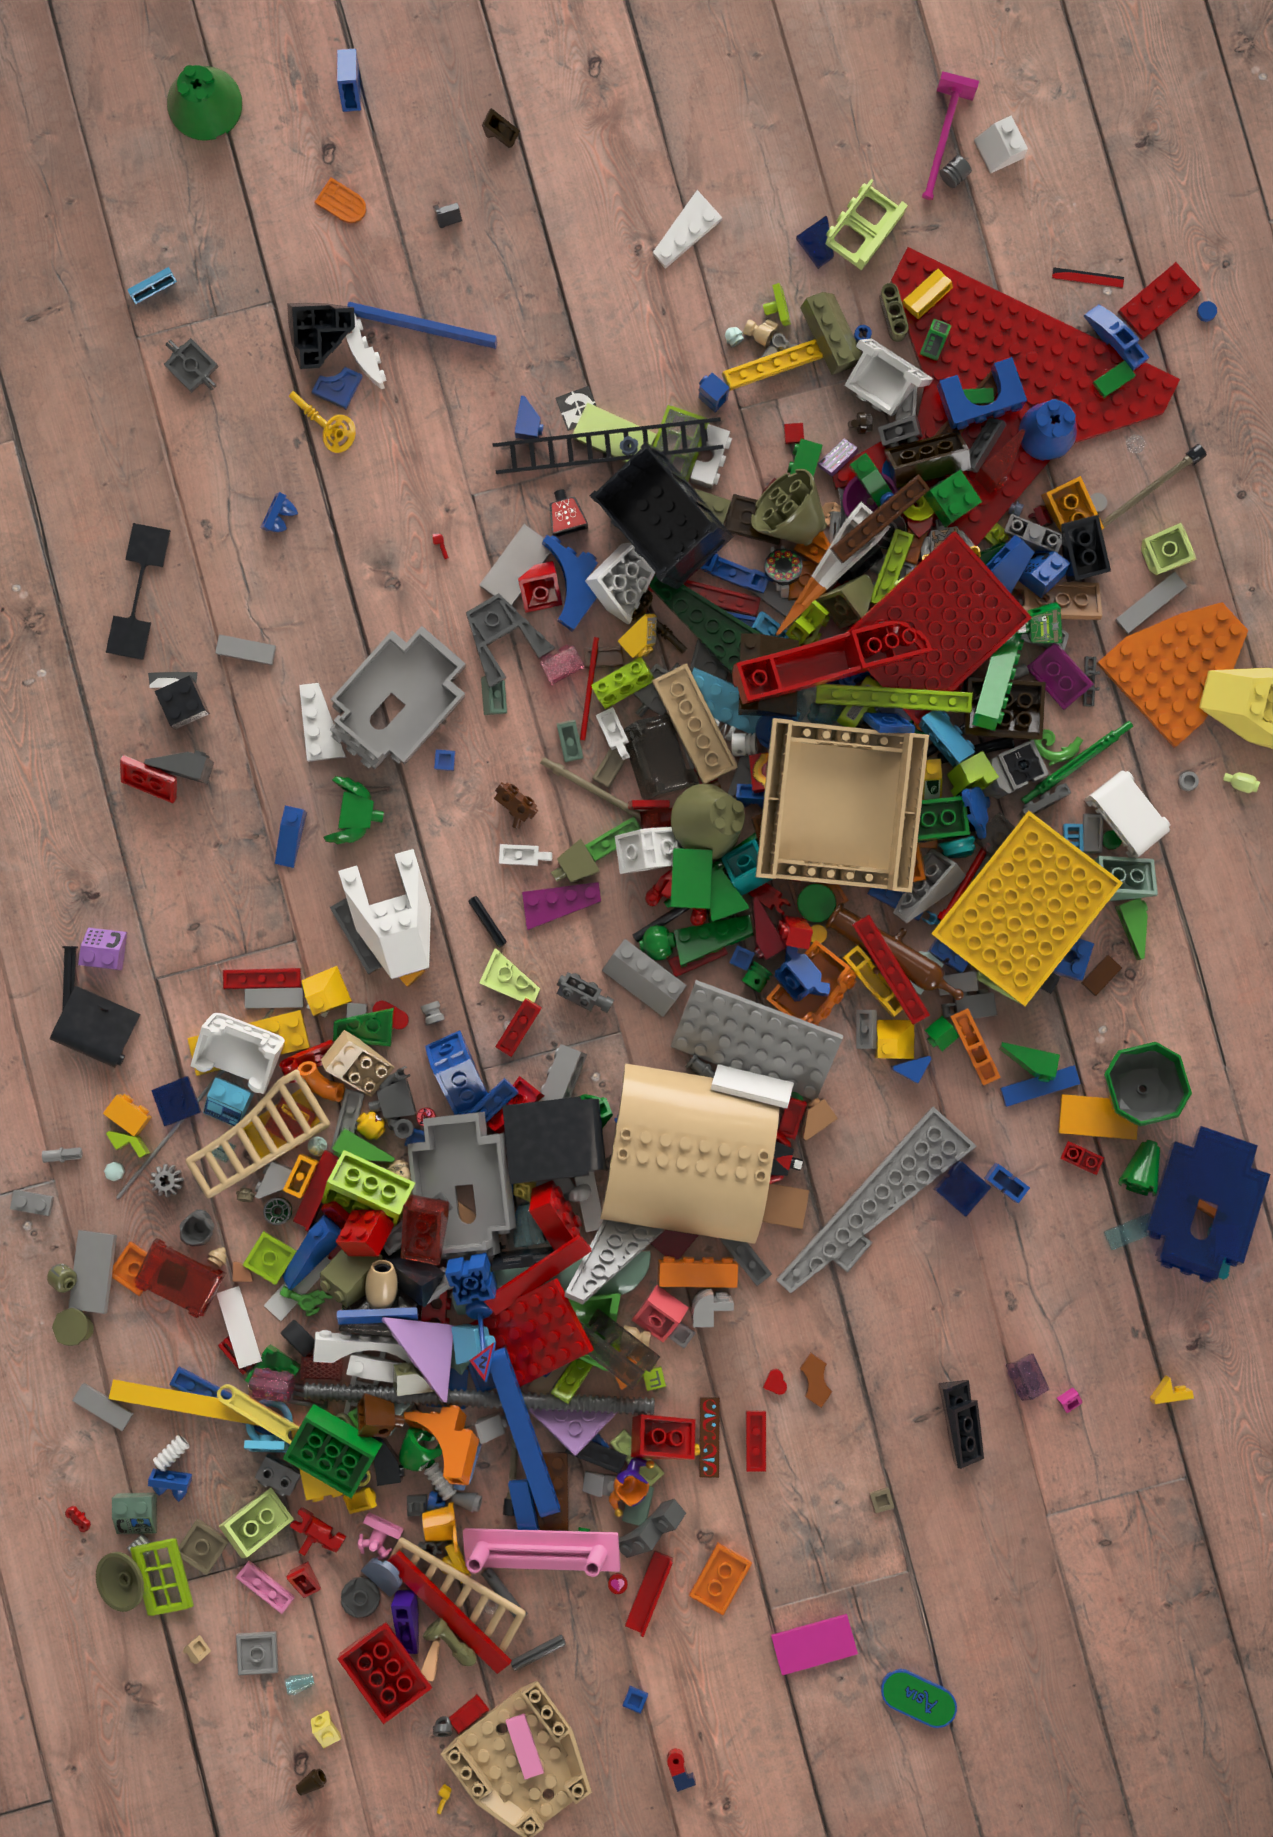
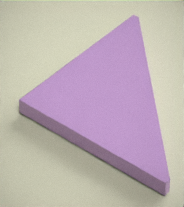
(428, 1349)
(573, 1428)

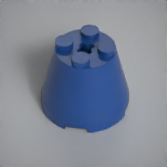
(1044, 439)

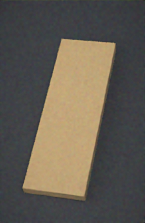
(694, 724)

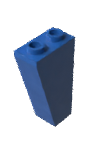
(1011, 562)

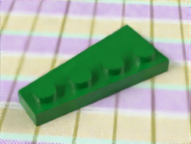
(701, 940)

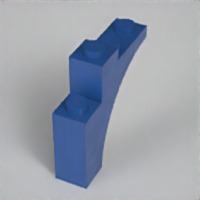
(575, 571)

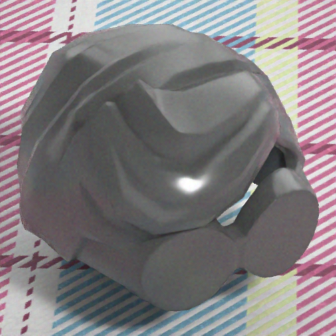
(196, 1228)

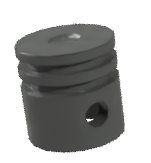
(955, 171)

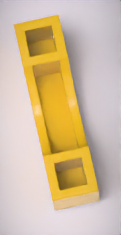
(875, 983)

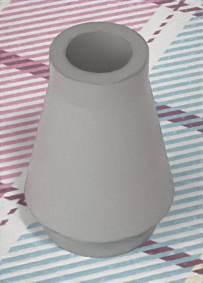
(468, 1501)

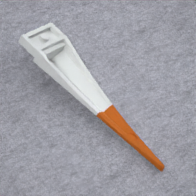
(830, 568)

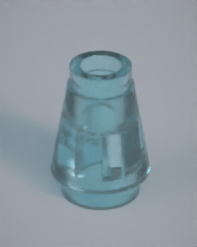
(298, 1683)

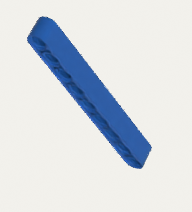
(523, 1434)

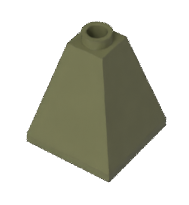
(848, 601)

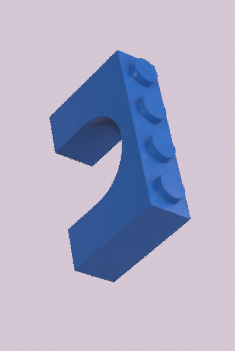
(963, 412)

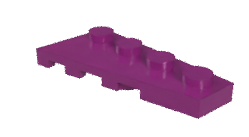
(552, 903)

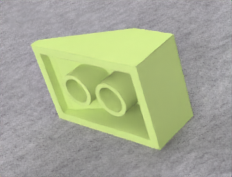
(256, 1523)

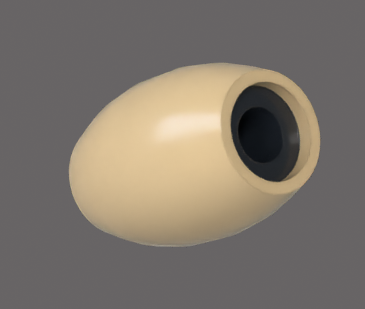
(381, 1285)

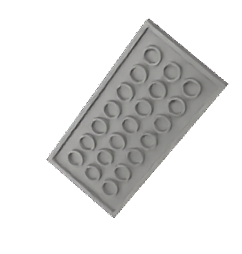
(756, 1039)

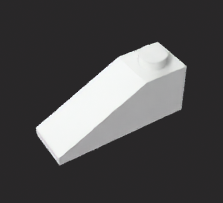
(371, 1367)

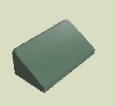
(494, 698)
(639, 1513)

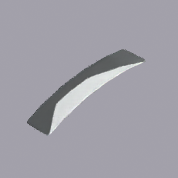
(162, 679)

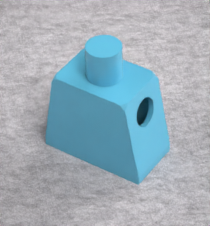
(467, 1341)

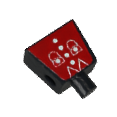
(566, 515)

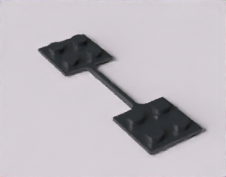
(128, 635)

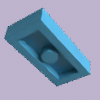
(767, 625)

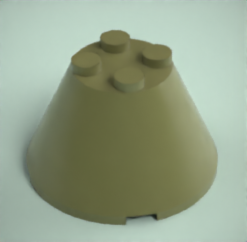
(790, 509)
(707, 819)

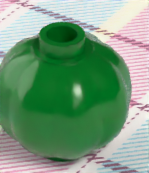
(658, 942)

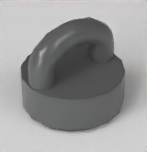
(442, 1730)

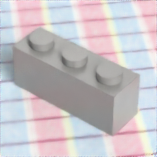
(563, 1073)

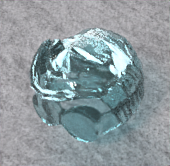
(826, 713)

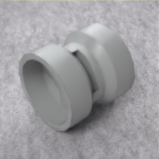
(432, 1013)

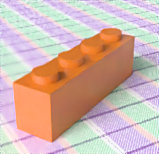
(697, 1273)

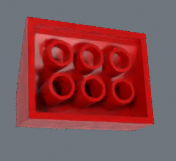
(384, 1672)

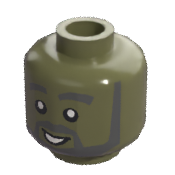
(62, 1278)

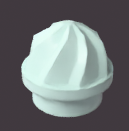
(733, 336)
(317, 1146)

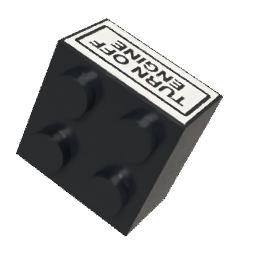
(182, 702)

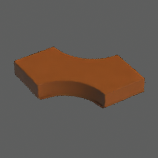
(817, 1389)

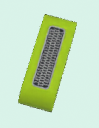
(853, 714)

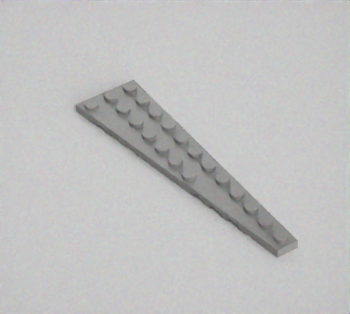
(912, 1164)

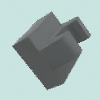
(416, 1504)

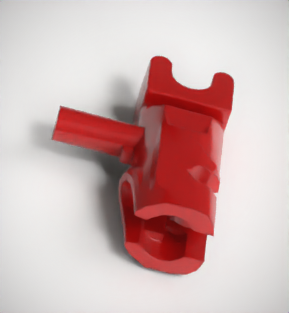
(316, 1532)

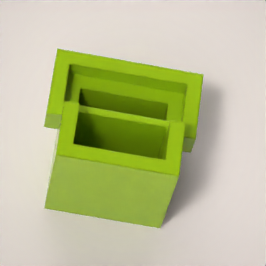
(972, 773)

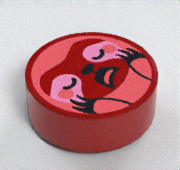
(424, 1113)

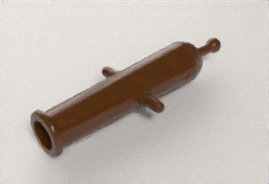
(917, 967)

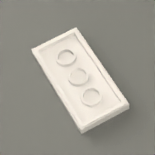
(752, 1086)

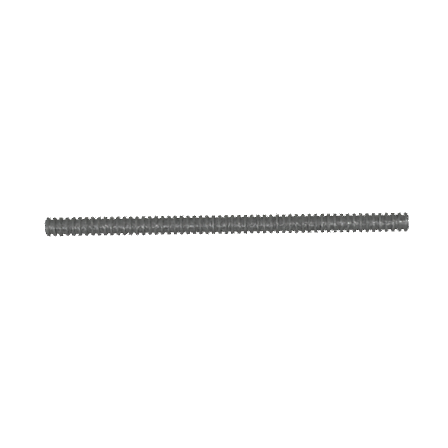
(481, 1399)

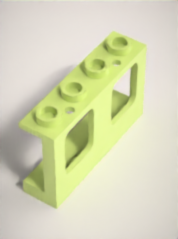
(873, 234)

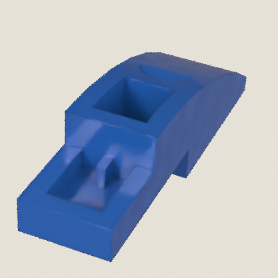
(1118, 334)

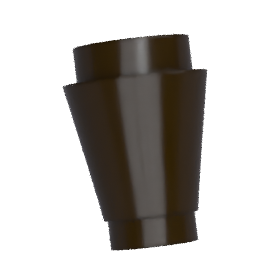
(313, 1781)

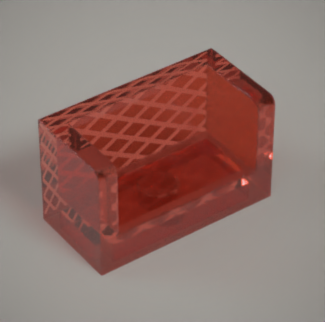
(321, 1370)

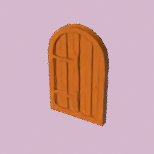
(341, 202)

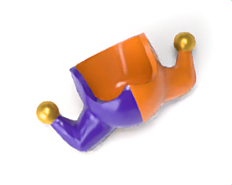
(630, 1485)

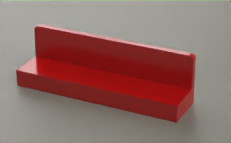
(313, 1196)
(649, 1592)

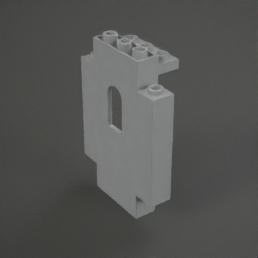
(417, 675)
(463, 1154)

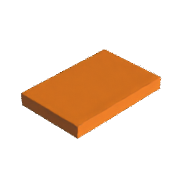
(720, 1579)

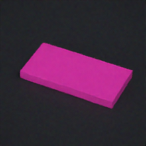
(814, 1644)

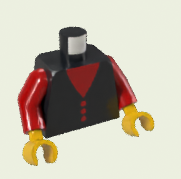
(783, 1159)

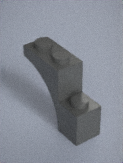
(645, 1537)

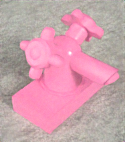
(381, 1530)

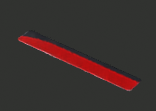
(1088, 277)

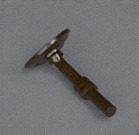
(643, 609)

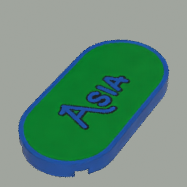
(918, 1698)

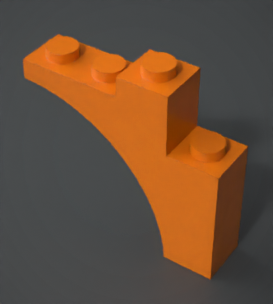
(457, 1443)

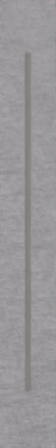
(172, 1131)

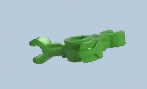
(307, 1301)

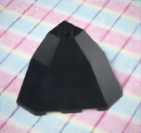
(318, 330)

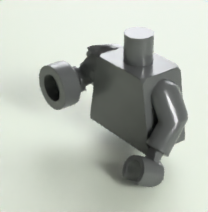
(396, 1101)

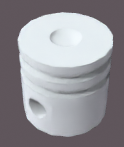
(744, 744)

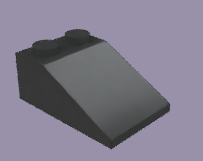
(188, 765)

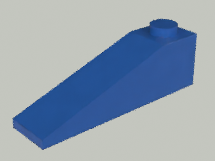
(314, 1248)

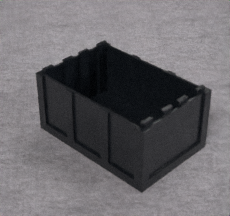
(662, 516)

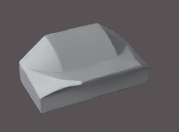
(1001, 786)

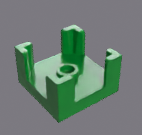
(276, 1361)

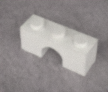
(706, 473)

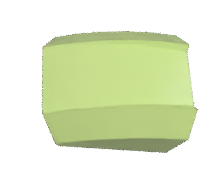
(1167, 550)

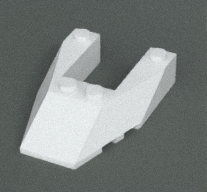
(396, 927)

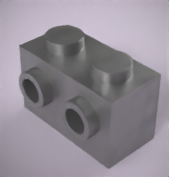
(900, 431)
(278, 1475)

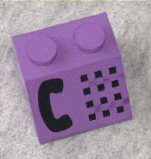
(103, 949)

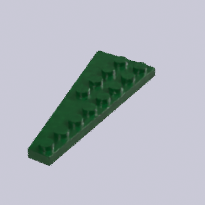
(707, 621)

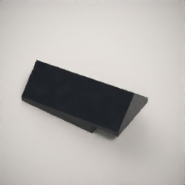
(415, 1277)
(962, 1422)

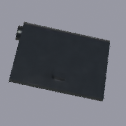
(93, 1030)

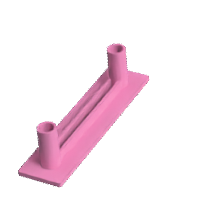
(541, 1550)

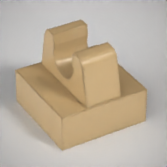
(196, 1650)

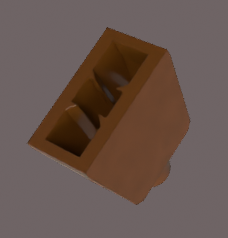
(377, 1417)

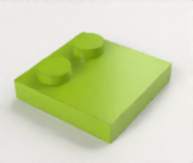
(269, 1257)

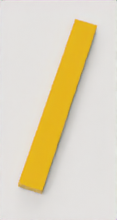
(174, 1401)

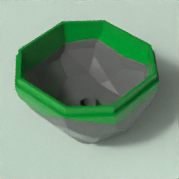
(1161, 1075)

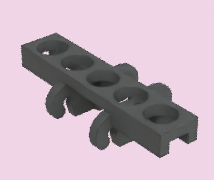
(1090, 672)

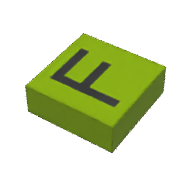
(654, 1379)

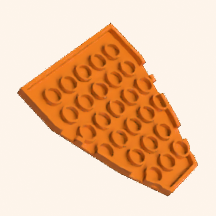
(1169, 663)

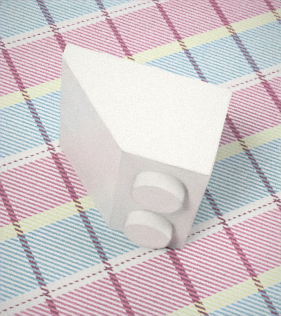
(1001, 144)

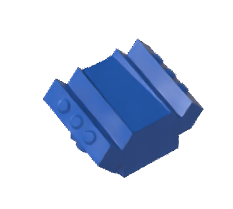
(800, 976)

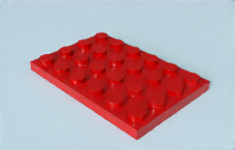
(539, 1332)

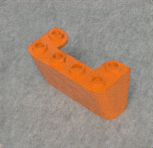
(815, 1007)

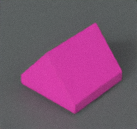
(1069, 1400)

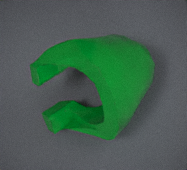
(413, 1455)

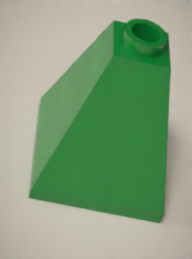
(724, 897)

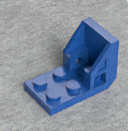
(456, 1072)

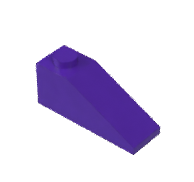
(406, 1619)

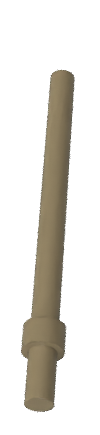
(559, 769)

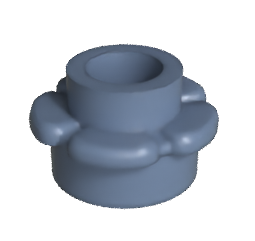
(633, 449)
(1016, 509)

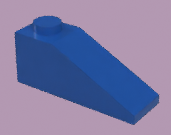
(290, 836)

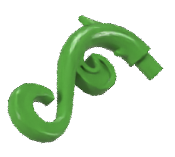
(1056, 757)

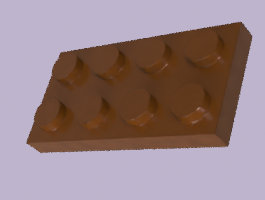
(558, 1470)

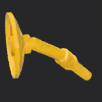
(329, 430)

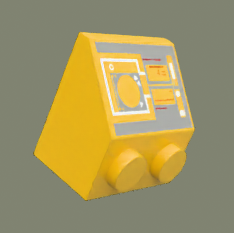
(640, 637)

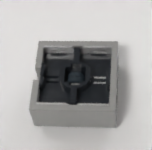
(1023, 765)

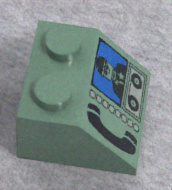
(134, 1513)

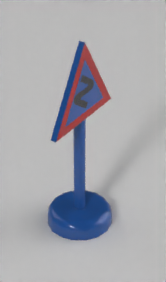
(482, 1361)

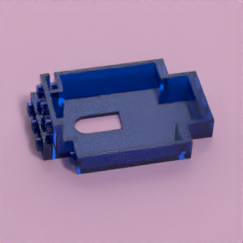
(1217, 1172)

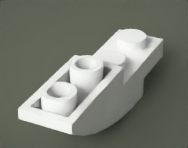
(365, 355)

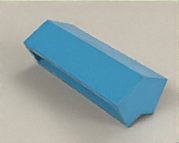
(150, 282)

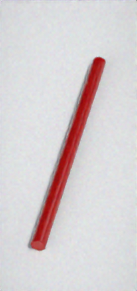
(589, 688)

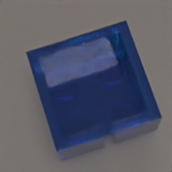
(962, 1188)

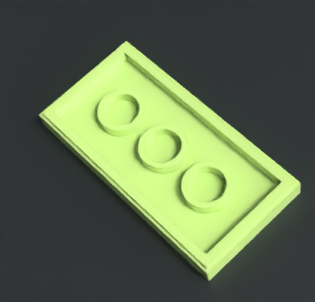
(597, 419)

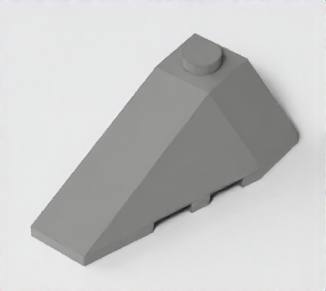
(941, 879)

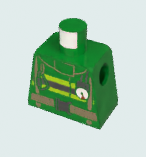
(1044, 625)

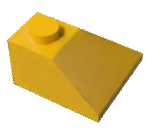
(325, 991)
(895, 1039)

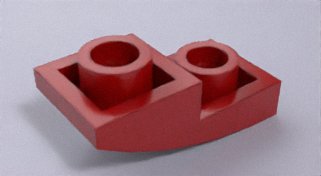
(1082, 1158)

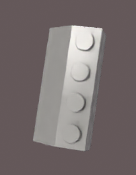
(644, 977)

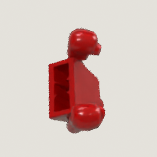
(663, 888)

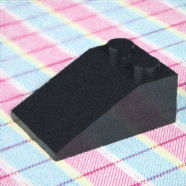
(1084, 548)

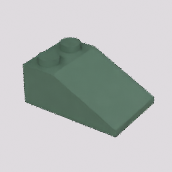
(1135, 873)

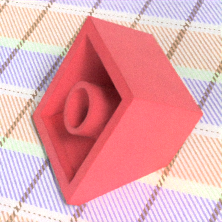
(660, 1313)

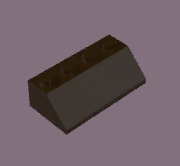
(928, 457)

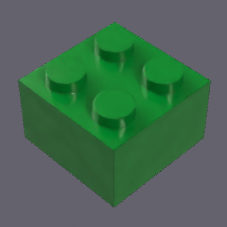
(952, 498)

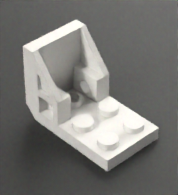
(646, 849)

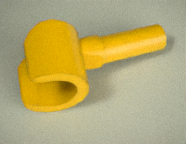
(444, 1792)

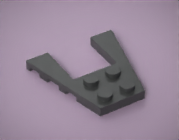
(491, 622)

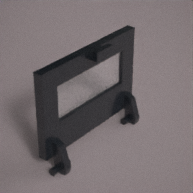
(519, 1258)

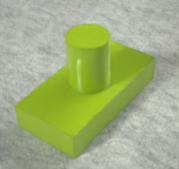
(778, 306)

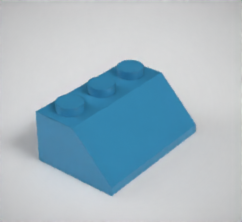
(946, 737)

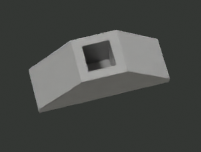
(1034, 535)

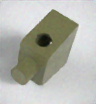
(575, 864)

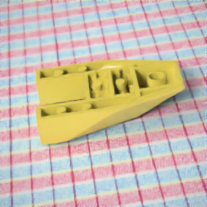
(1242, 702)

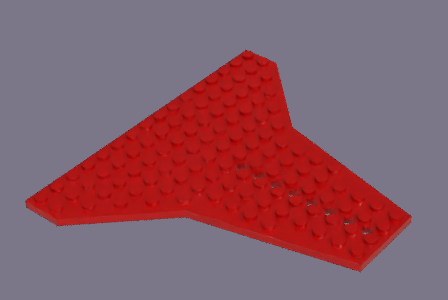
(1050, 362)

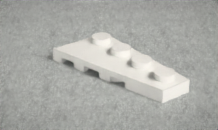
(689, 227)
(317, 725)

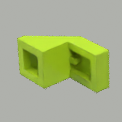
(807, 623)
(121, 1139)

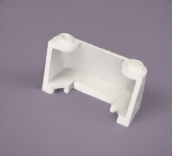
(1129, 813)
(238, 1050)

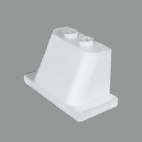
(884, 377)

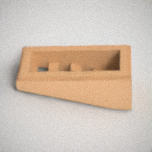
(430, 1665)

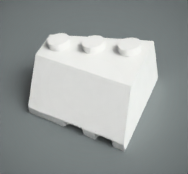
(621, 581)

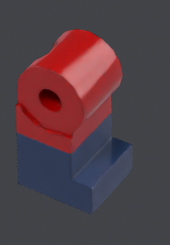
(678, 1771)

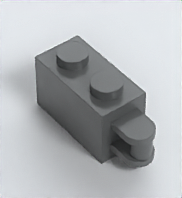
(979, 1005)

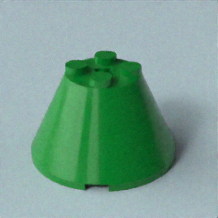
(204, 102)

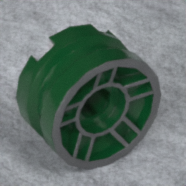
(270, 1208)

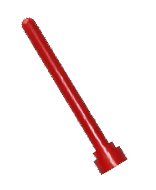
(964, 884)

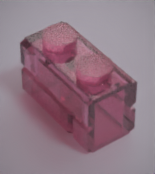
(561, 664)
(271, 1385)

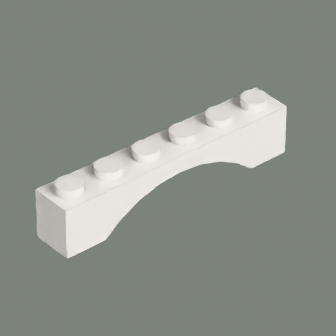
(333, 1346)

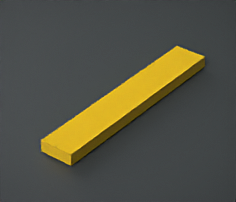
(772, 364)

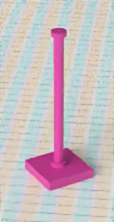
(957, 87)

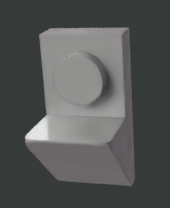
(598, 1483)

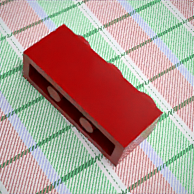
(795, 931)

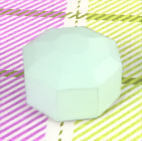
(114, 1171)

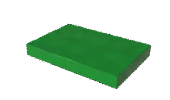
(691, 878)

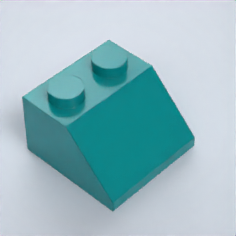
(742, 866)

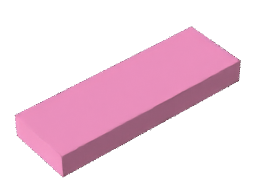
(265, 1587)
(524, 1746)

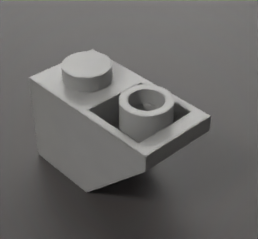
(274, 1179)

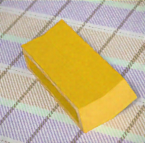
(927, 294)

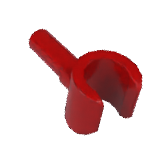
(439, 539)

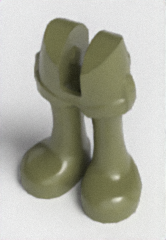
(460, 1651)

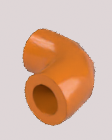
(319, 1084)

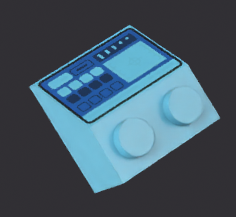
(227, 1101)

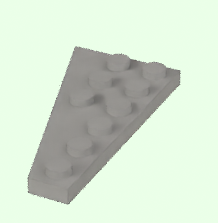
(611, 1251)

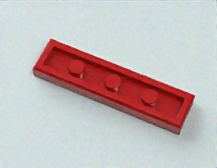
(262, 978)

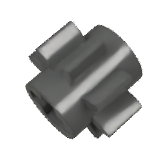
(432, 1543)

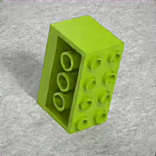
(366, 1186)

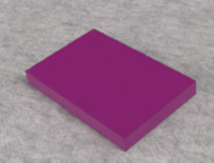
(1062, 676)

